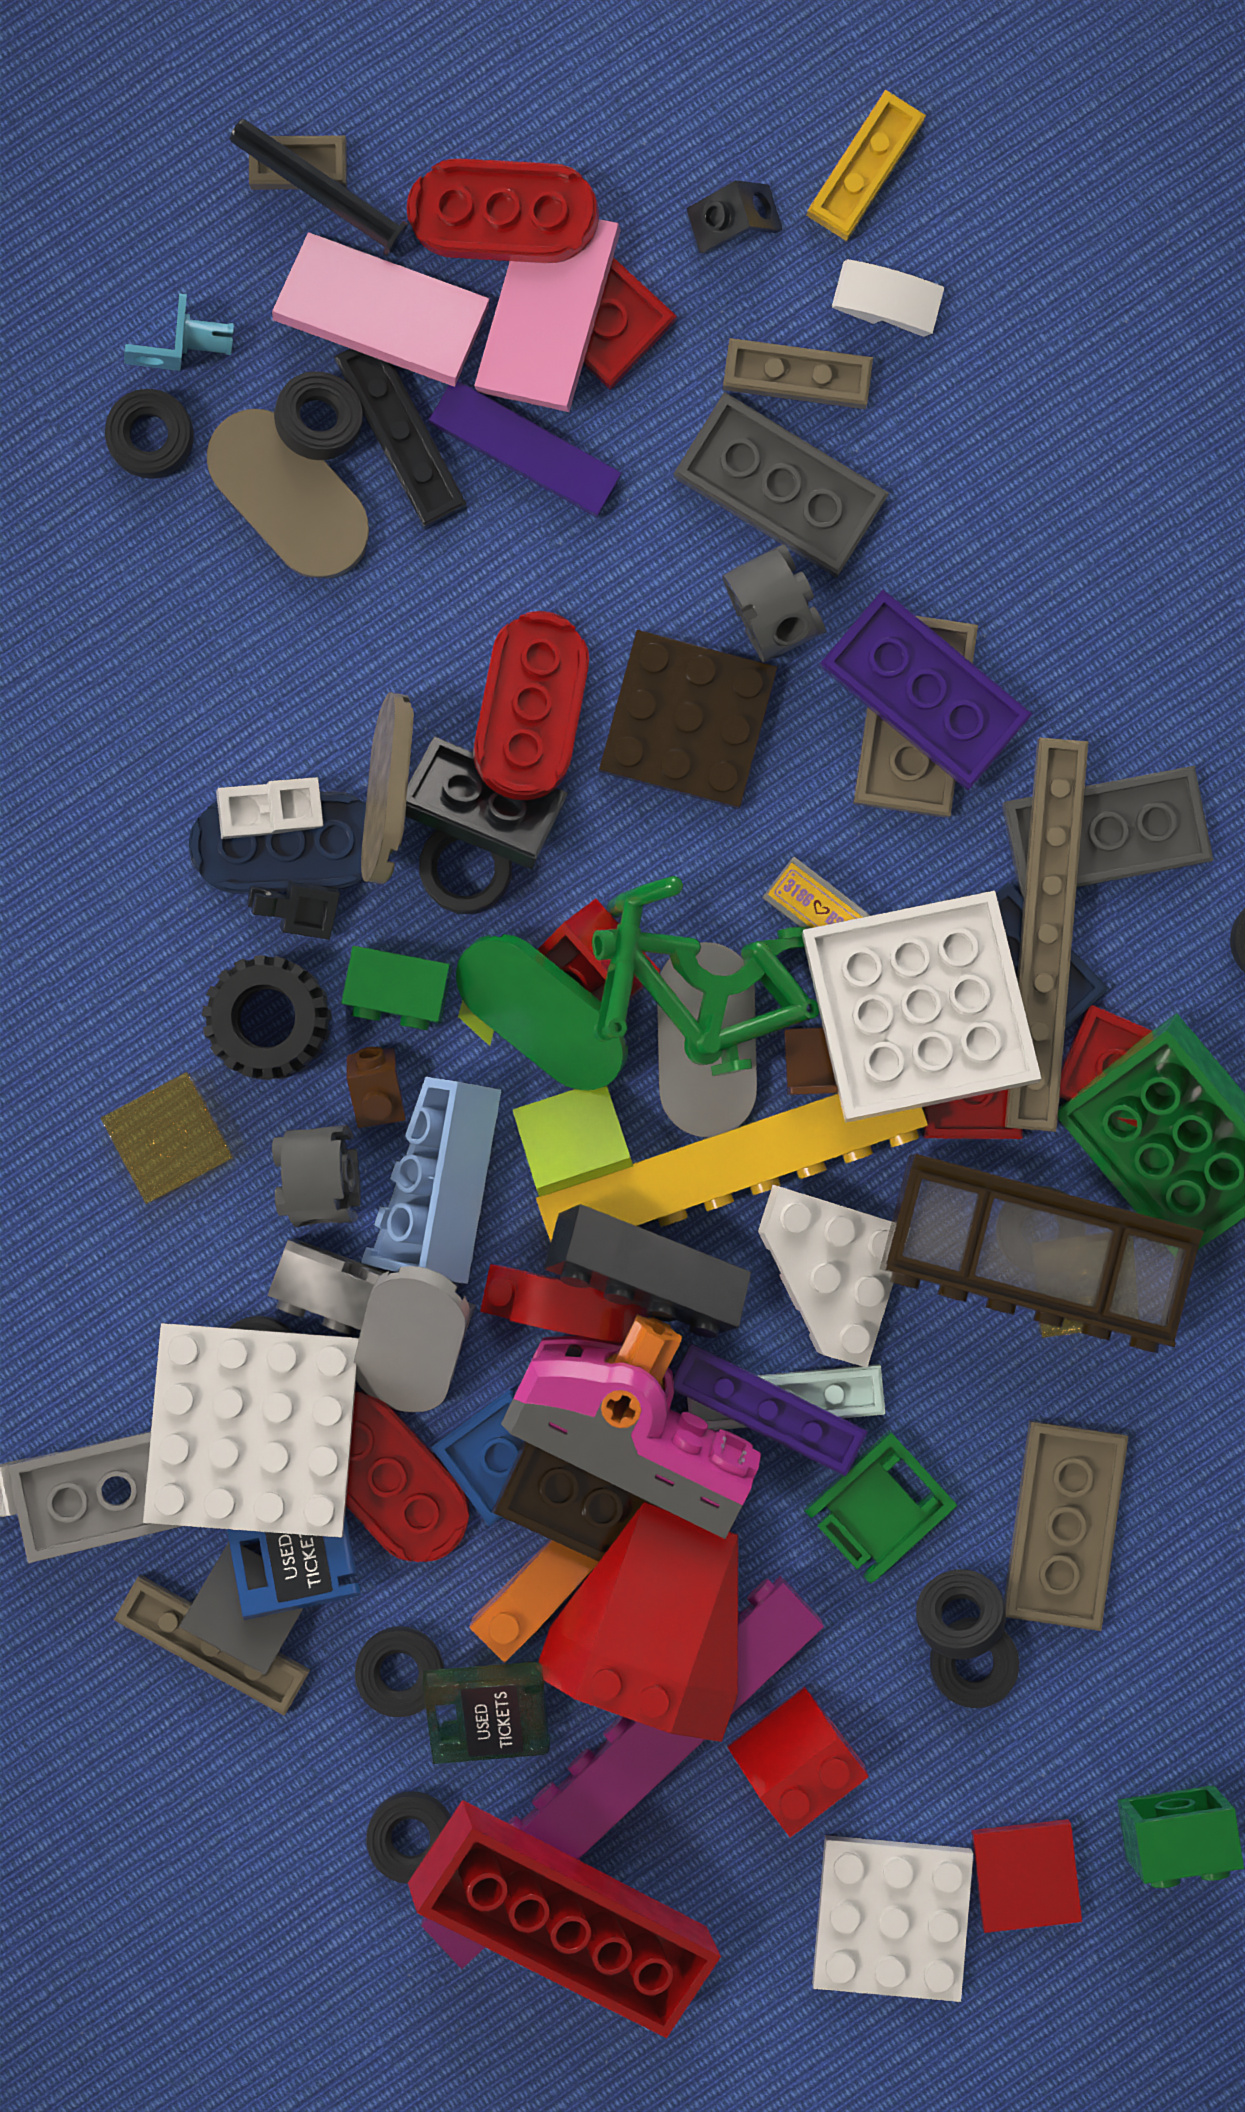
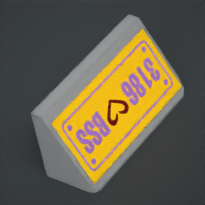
(809, 898)

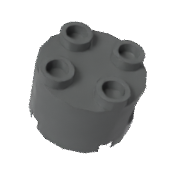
(773, 603)
(317, 1176)

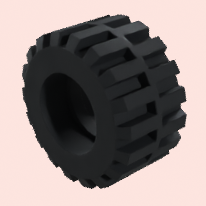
(225, 1010)

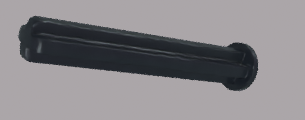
(318, 185)

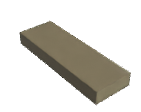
(797, 373)

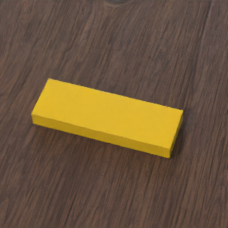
(866, 165)

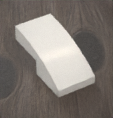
(888, 296)
(269, 808)

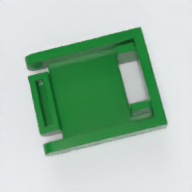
(874, 1513)

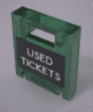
(497, 1712)

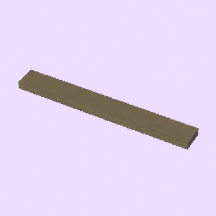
(1049, 923)

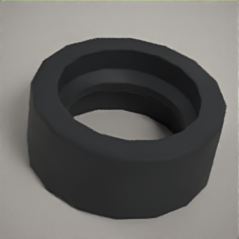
(460, 904)

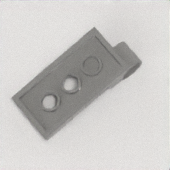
(63, 1499)

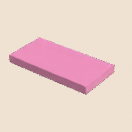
(381, 309)
(546, 325)

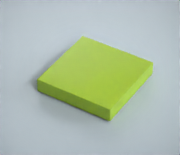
(572, 1139)

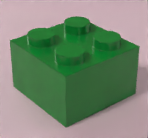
(1180, 1836)

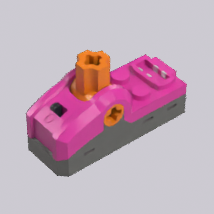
(612, 1417)

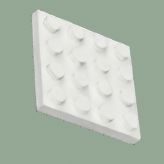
(920, 1006)
(251, 1430)

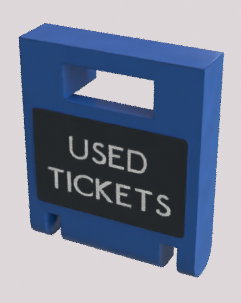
(297, 1569)

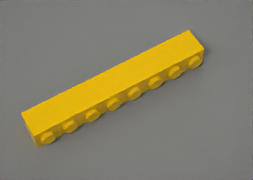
(733, 1161)

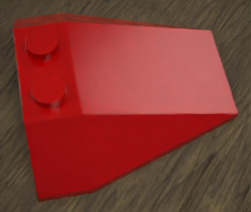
(654, 1628)

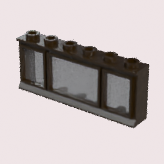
(1040, 1252)

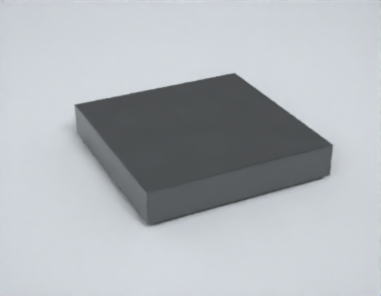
(219, 1620)

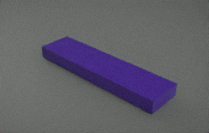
(525, 448)
(768, 1409)

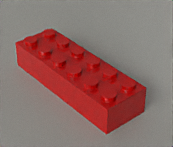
(563, 1919)

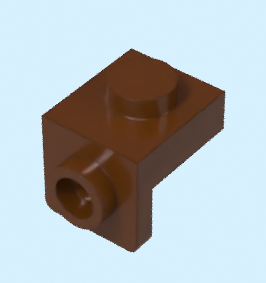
(375, 1087)

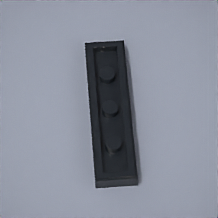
(402, 437)

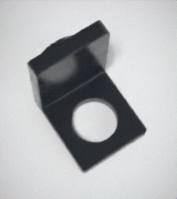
(732, 213)

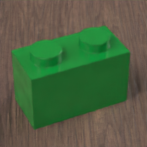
(396, 986)

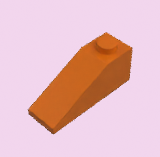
(530, 1598)

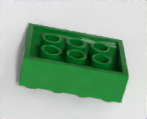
(1189, 1134)

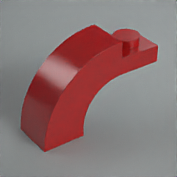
(555, 1305)

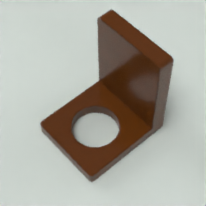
(808, 1062)

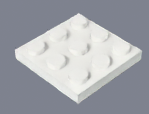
(892, 1918)

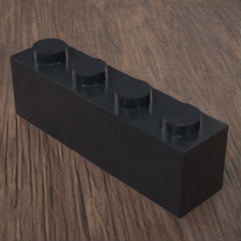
(647, 1271)

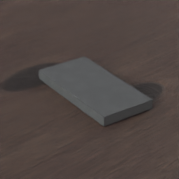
(780, 484)
(1127, 828)

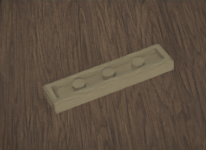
(157, 1616)

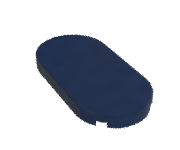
(312, 856)

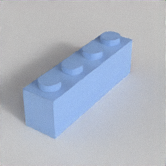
(439, 1182)

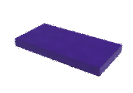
(925, 689)

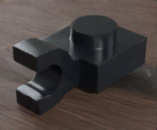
(303, 910)

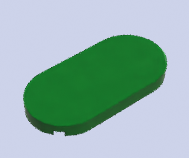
(538, 1011)

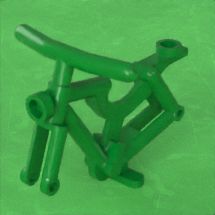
(703, 1037)

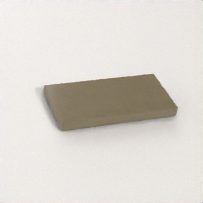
(893, 770)
(1065, 1525)

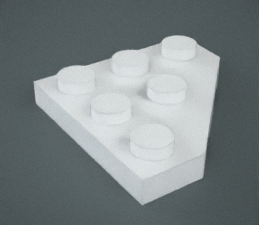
(830, 1270)

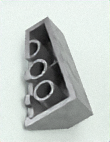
(324, 1285)

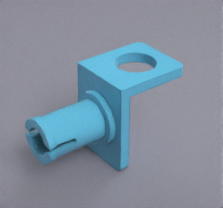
(189, 335)

